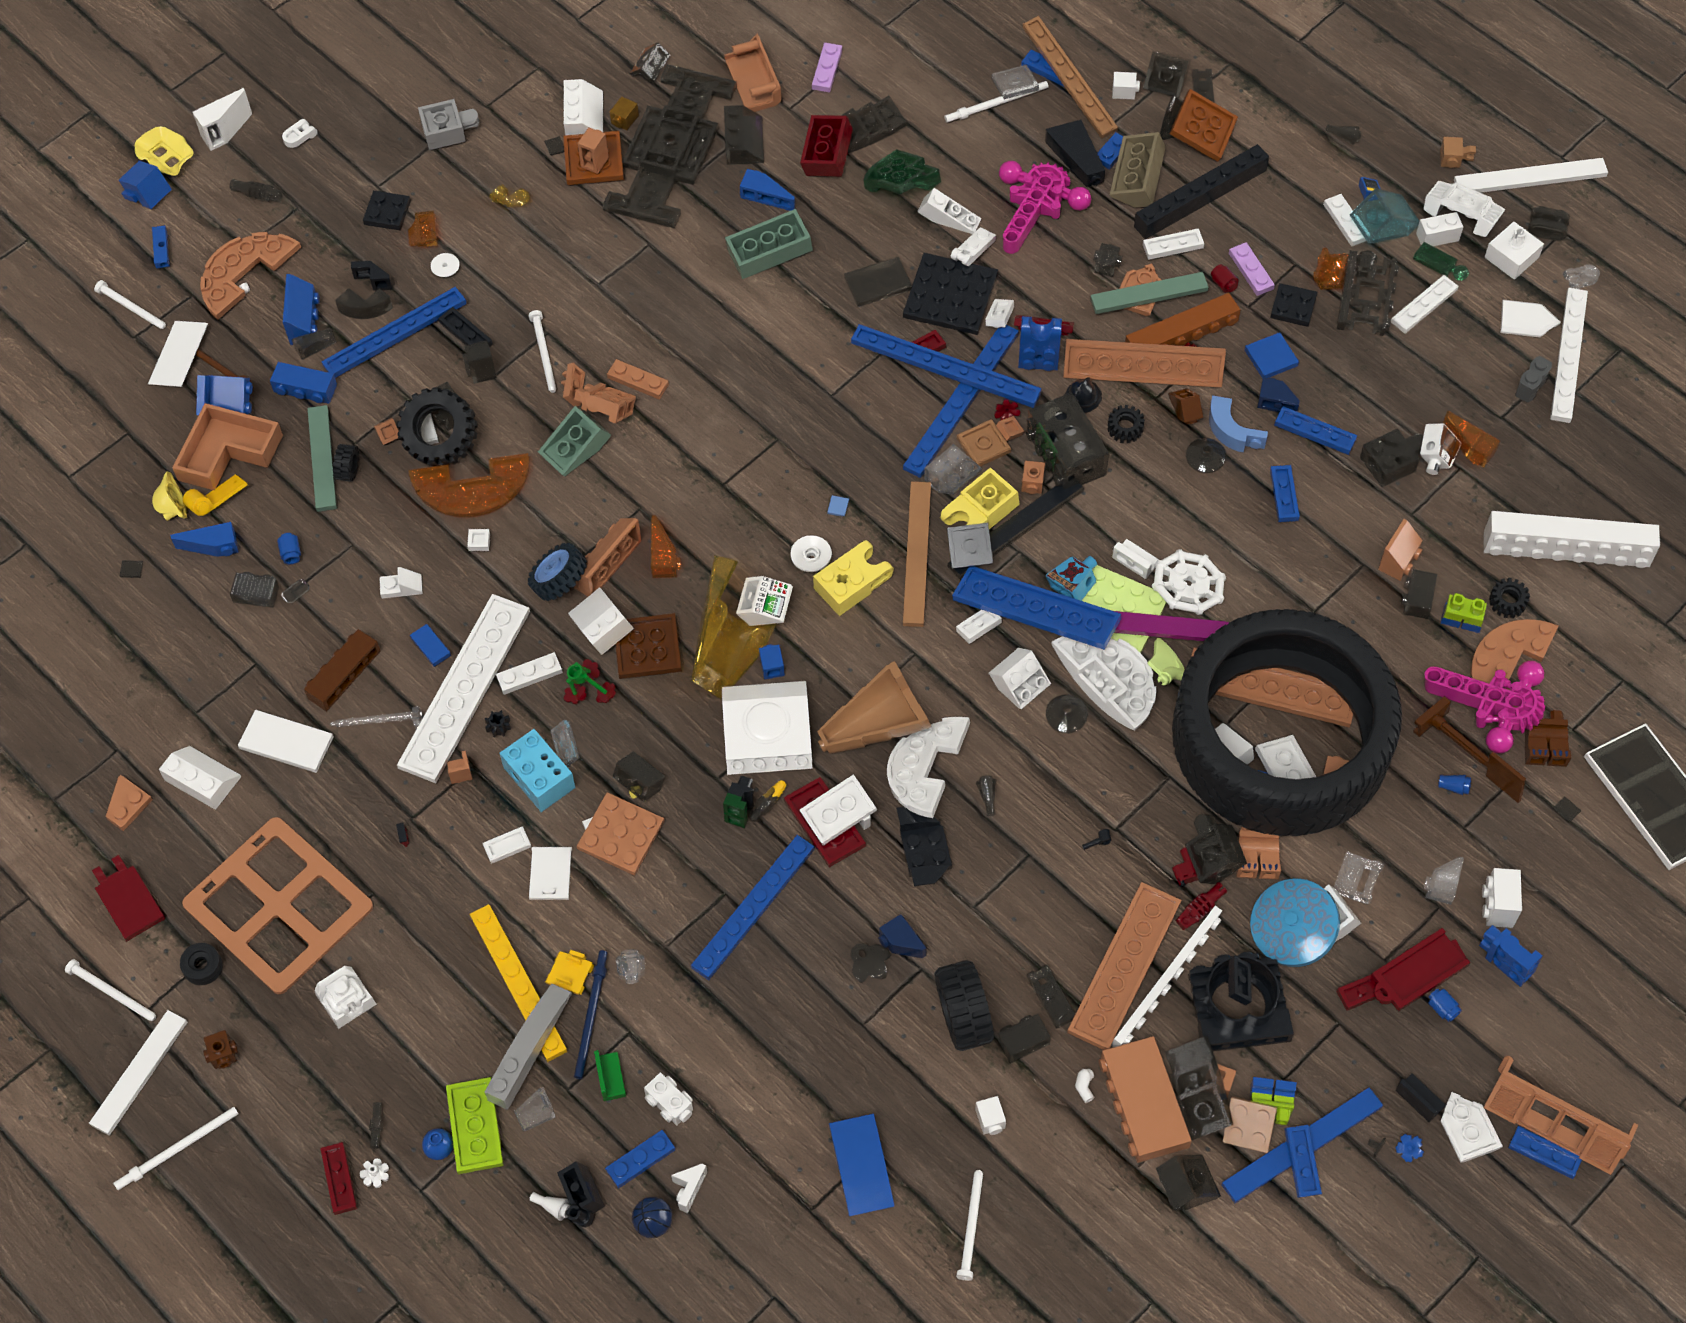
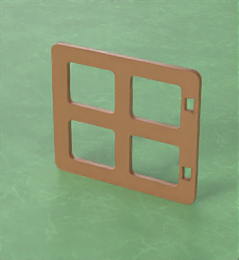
(278, 905)

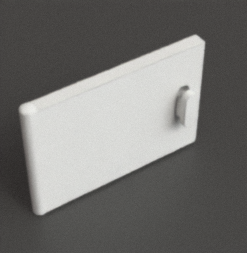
(550, 873)

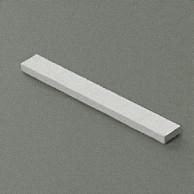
(1534, 175)

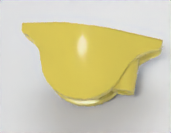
(169, 499)

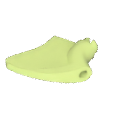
(1165, 663)

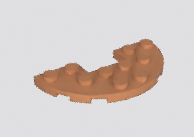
(236, 260)
(1506, 643)

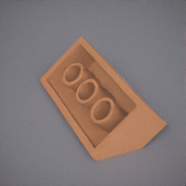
(609, 555)

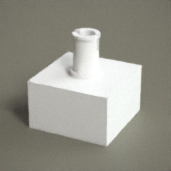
(1514, 250)

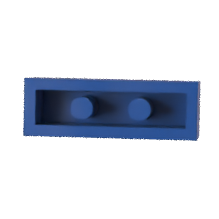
(303, 383)

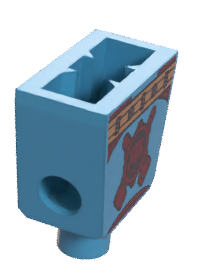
(1073, 577)

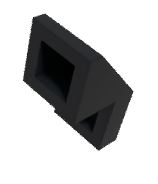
(371, 271)

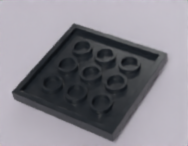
(950, 294)

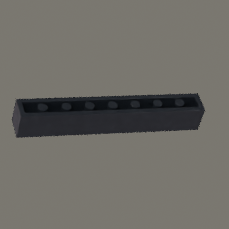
(1201, 191)

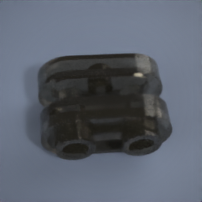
(1549, 223)

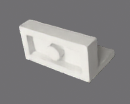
(1134, 558)

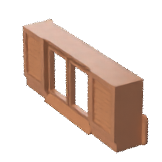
(1513, 1100)

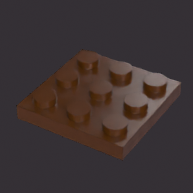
(649, 647)

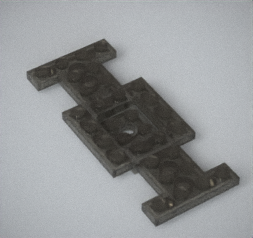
(660, 161)

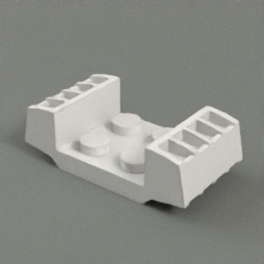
(1466, 201)

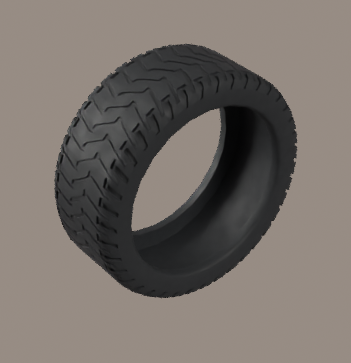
(1315, 648)

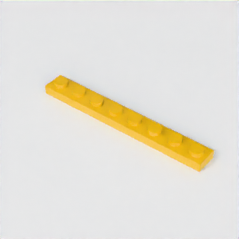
(513, 973)

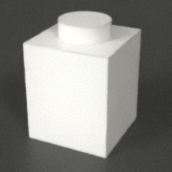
(1125, 85)
(990, 1115)

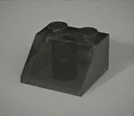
(1166, 73)
(1187, 1181)

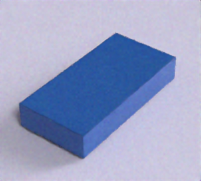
(430, 645)

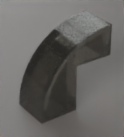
(356, 307)

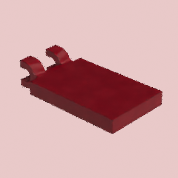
(127, 900)

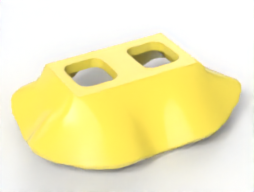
(170, 141)

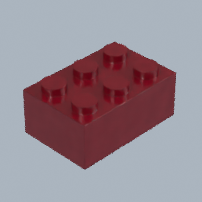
(826, 145)

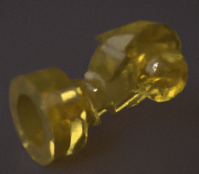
(518, 198)

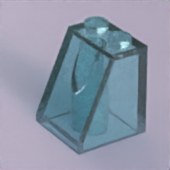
(1384, 216)

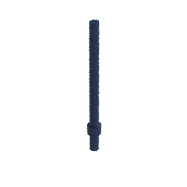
(599, 974)

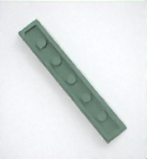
(1149, 292)
(322, 458)

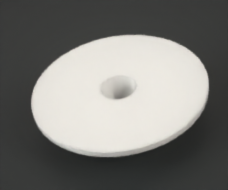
(445, 265)

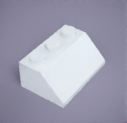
(582, 107)
(199, 776)

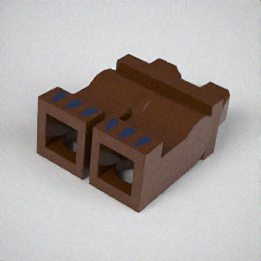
(1548, 741)

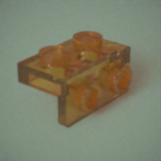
(1330, 270)

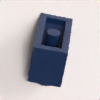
(1275, 395)
(901, 938)

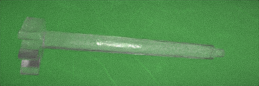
(415, 715)

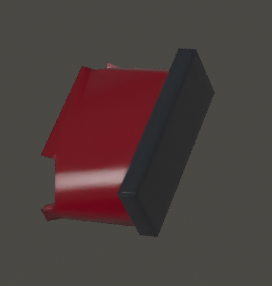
(402, 833)

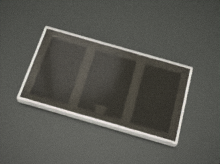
(1647, 788)

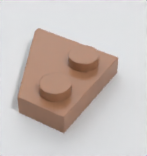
(126, 803)

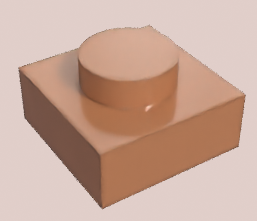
(1010, 428)
(387, 431)

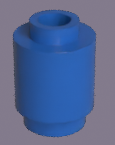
(289, 548)
(1444, 1004)

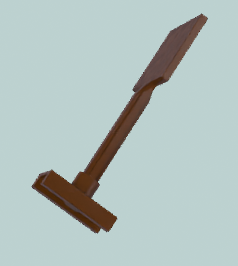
(1497, 769)

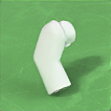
(1082, 1083)

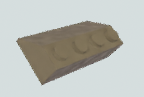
(1138, 169)

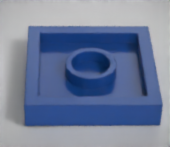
(1271, 355)

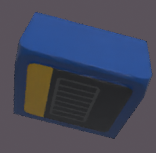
(1367, 186)

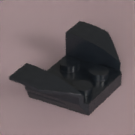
(923, 847)

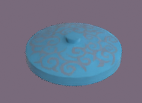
(1295, 922)

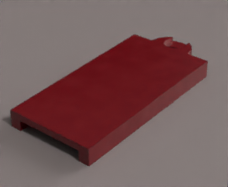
(1418, 970)

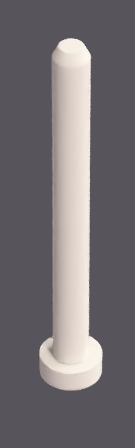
(101, 287)

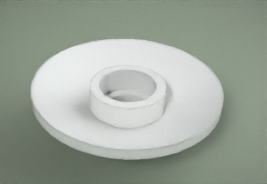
(811, 546)

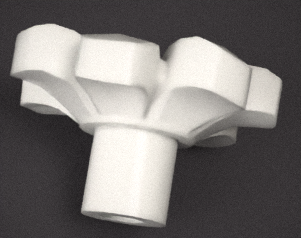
(374, 1173)

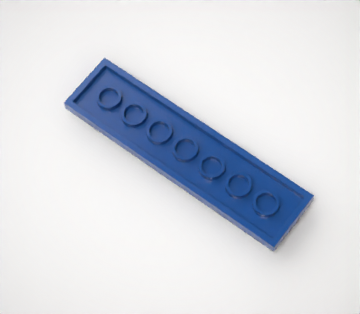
(1037, 607)

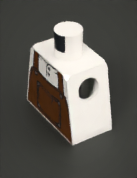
(1439, 447)

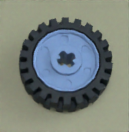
(557, 571)

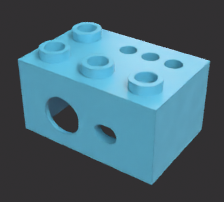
(538, 770)

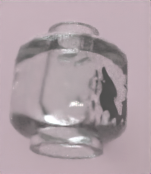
(630, 966)

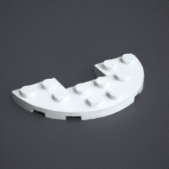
(913, 759)

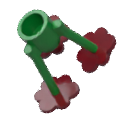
(579, 674)

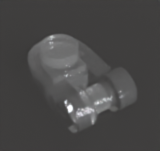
(1586, 275)

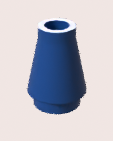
(1456, 783)

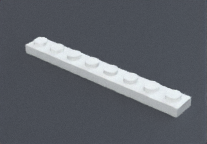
(1569, 355)
(1173, 971)

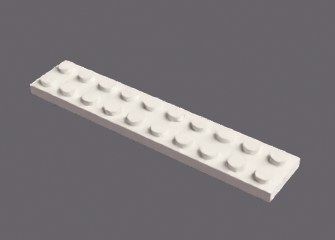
(463, 688)

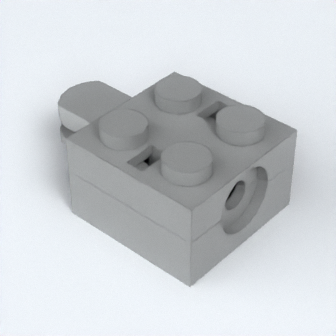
(444, 123)

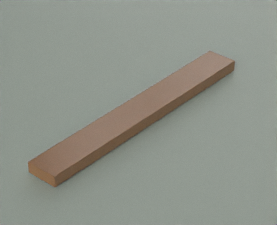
(1070, 77)
(917, 554)

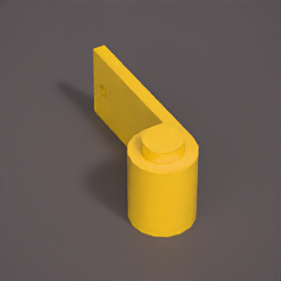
(203, 504)

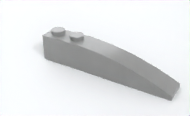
(526, 1047)

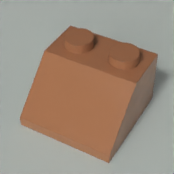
(1401, 551)

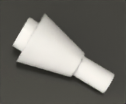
(555, 1206)

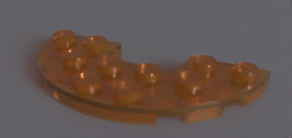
(473, 495)

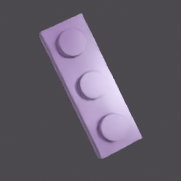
(827, 67)
(1251, 269)

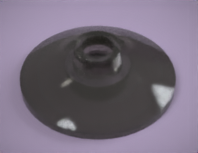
(1203, 461)
(1066, 721)

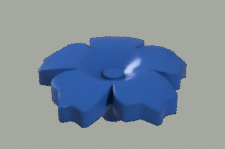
(1410, 1147)

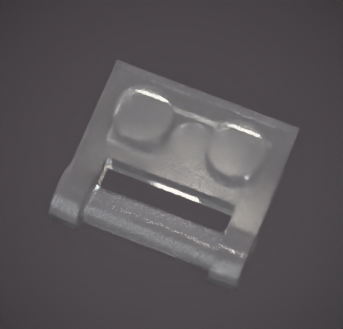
(1350, 875)

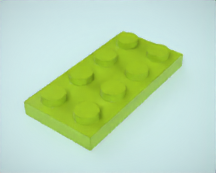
(474, 1126)

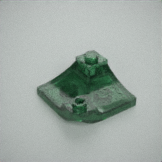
(900, 173)

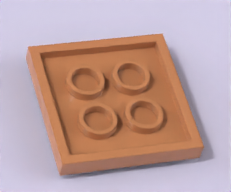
(620, 833)

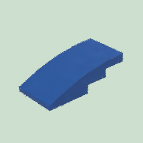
(861, 1164)

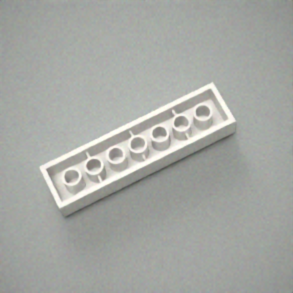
(1571, 539)

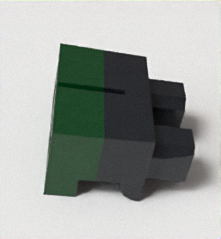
(738, 801)

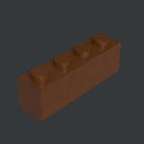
(341, 670)

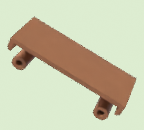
(754, 75)

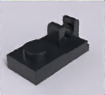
(1239, 980)

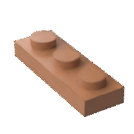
(637, 379)

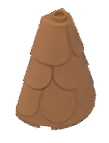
(875, 714)

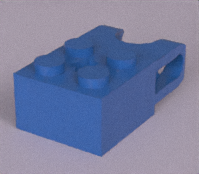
(1039, 344)

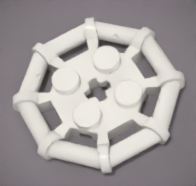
(1196, 574)

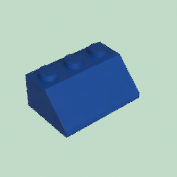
(299, 307)

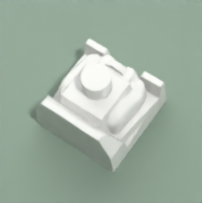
(343, 996)

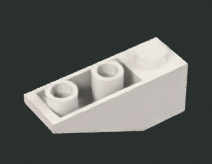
(947, 212)

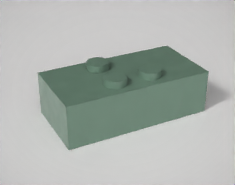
(769, 244)

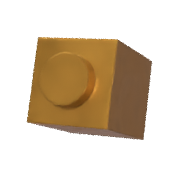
(624, 113)

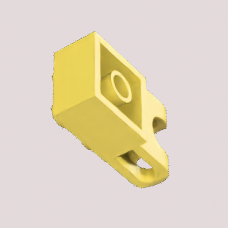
(983, 501)
(851, 578)

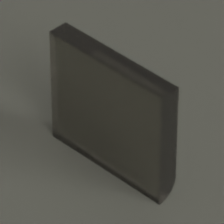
(554, 146)
(131, 569)
(1567, 809)

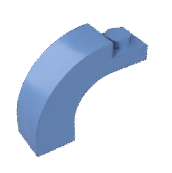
(1228, 431)

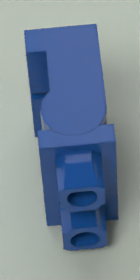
(1509, 955)

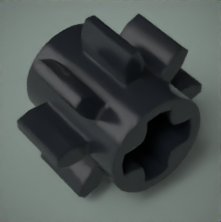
(501, 728)

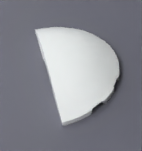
(1112, 678)

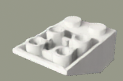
(222, 118)

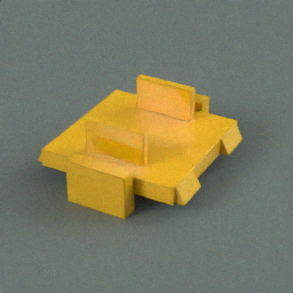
(570, 971)

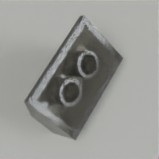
(743, 136)

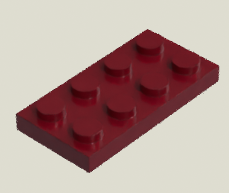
(839, 847)

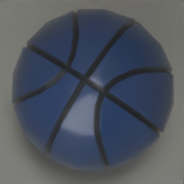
(652, 1217)

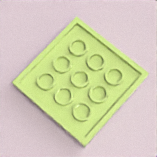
(1124, 595)

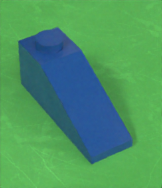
(762, 189)
(211, 540)

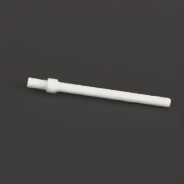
(964, 112)
(137, 1173)

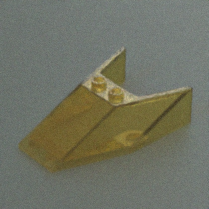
(724, 643)

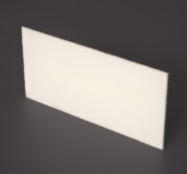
(178, 353)

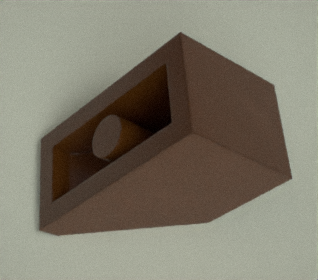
(1186, 405)

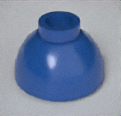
(437, 1144)

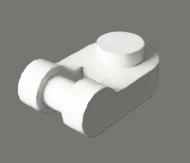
(293, 137)

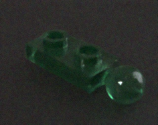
(1440, 261)

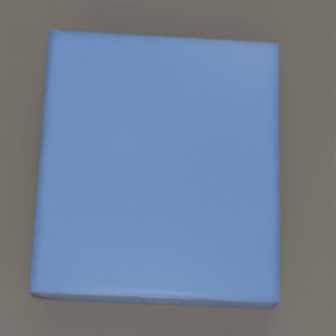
(838, 506)

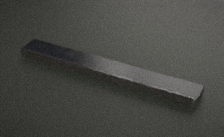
(1027, 519)

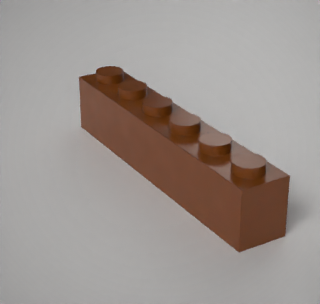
(1190, 323)

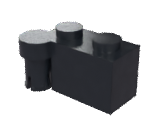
(580, 1193)

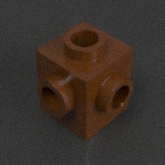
(220, 1050)

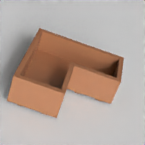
(222, 436)

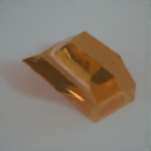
(423, 230)

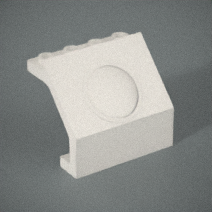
(766, 727)

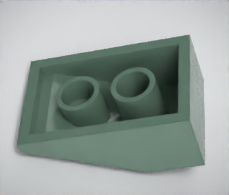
(574, 441)

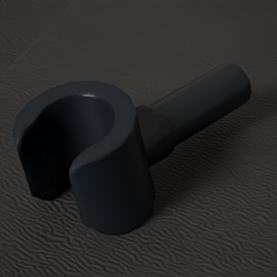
(1104, 839)

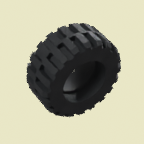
(414, 416)
(964, 1005)

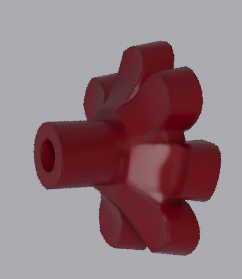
(1006, 410)

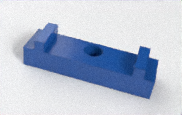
(161, 256)

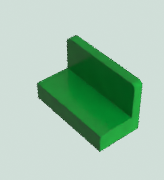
(610, 1076)

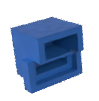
(145, 184)

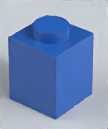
(771, 661)

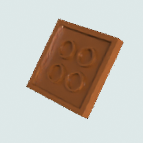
(1203, 125)
(610, 171)

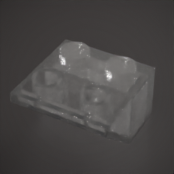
(951, 471)

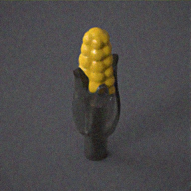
(767, 801)

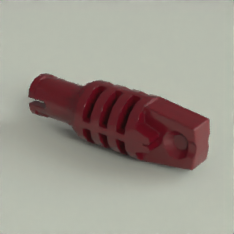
(1200, 906)

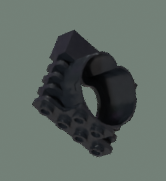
(1250, 1030)

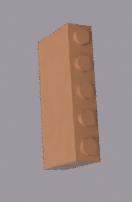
(1144, 1099)

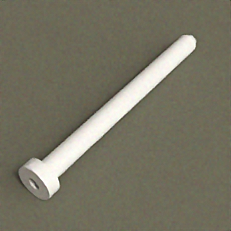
(536, 317)
(74, 968)
(965, 1273)

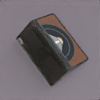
(651, 62)

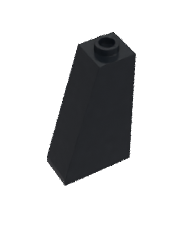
(1077, 151)

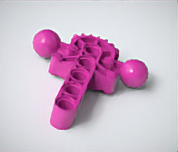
(1038, 196)
(1509, 718)

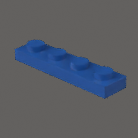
(1315, 430)

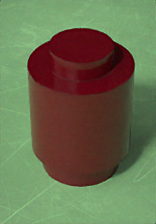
(1224, 278)

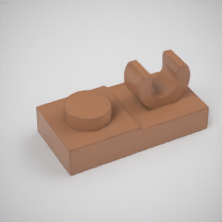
(574, 381)

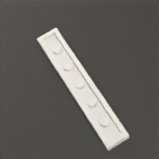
(138, 1073)

